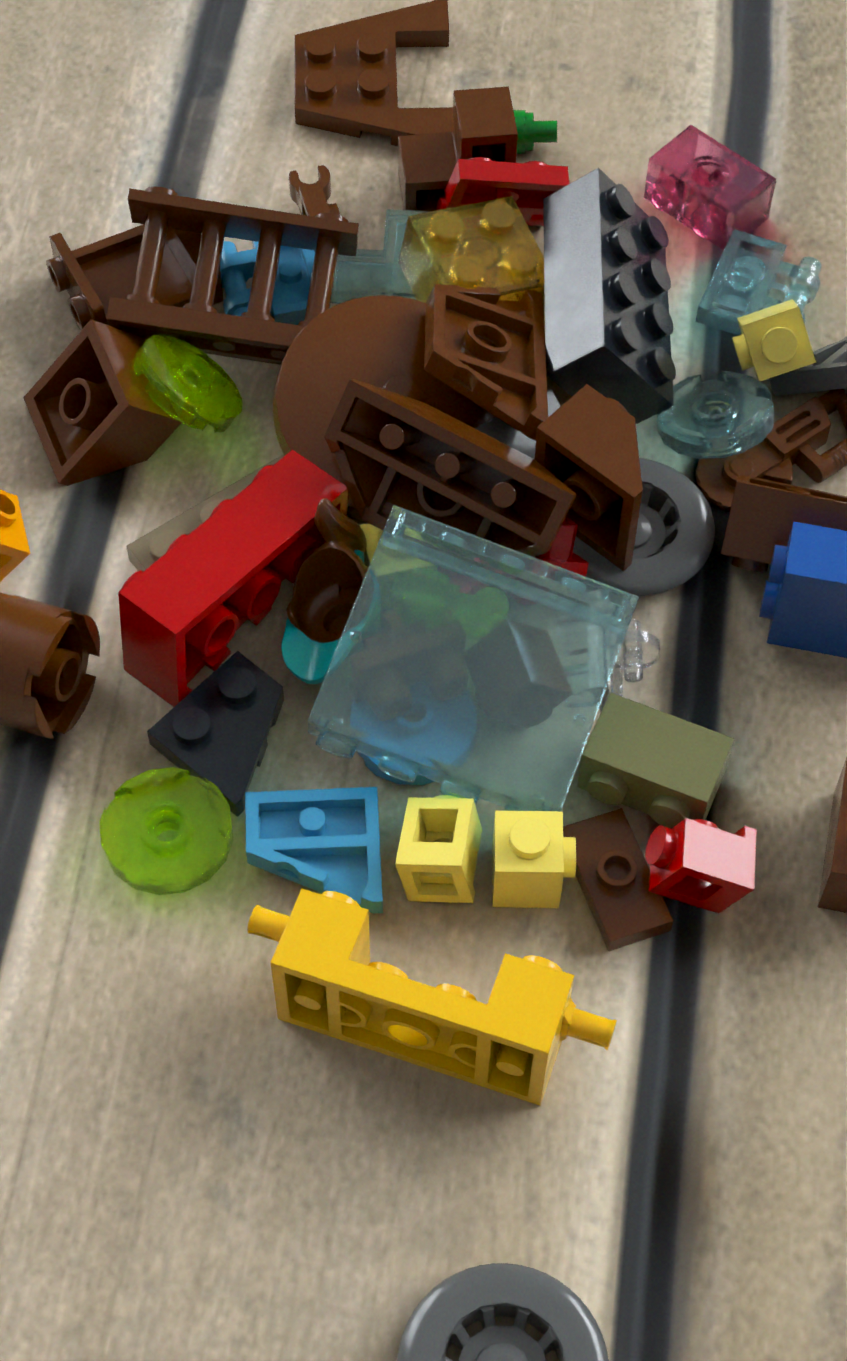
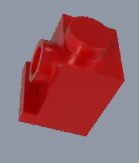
(702, 863)

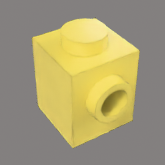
(773, 341)
(530, 859)

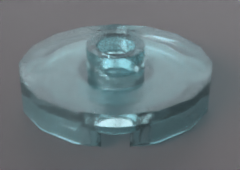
(717, 416)

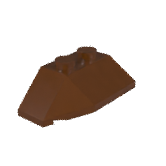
(442, 469)

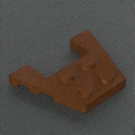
(351, 73)

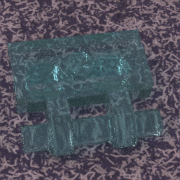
(746, 276)

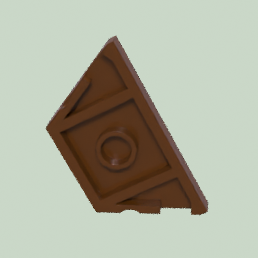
(490, 351)

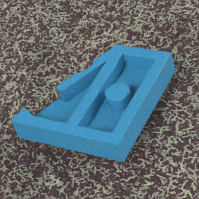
(319, 840)

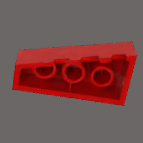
(221, 575)

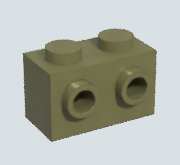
(653, 762)

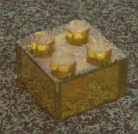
(472, 249)

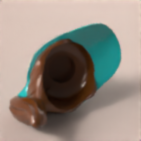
(324, 595)

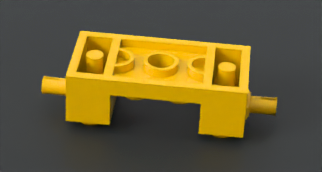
(333, 989)

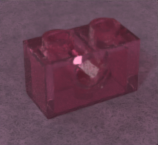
(708, 187)

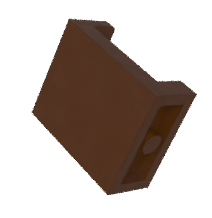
(110, 270)

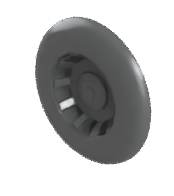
(660, 556)
(502, 1292)

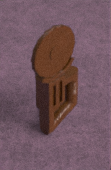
(788, 443)

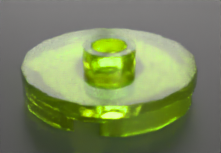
(188, 383)
(164, 802)

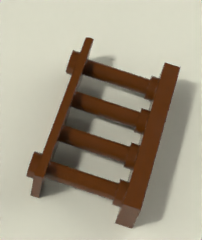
(255, 332)

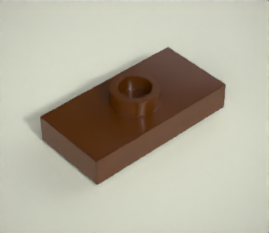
(617, 880)

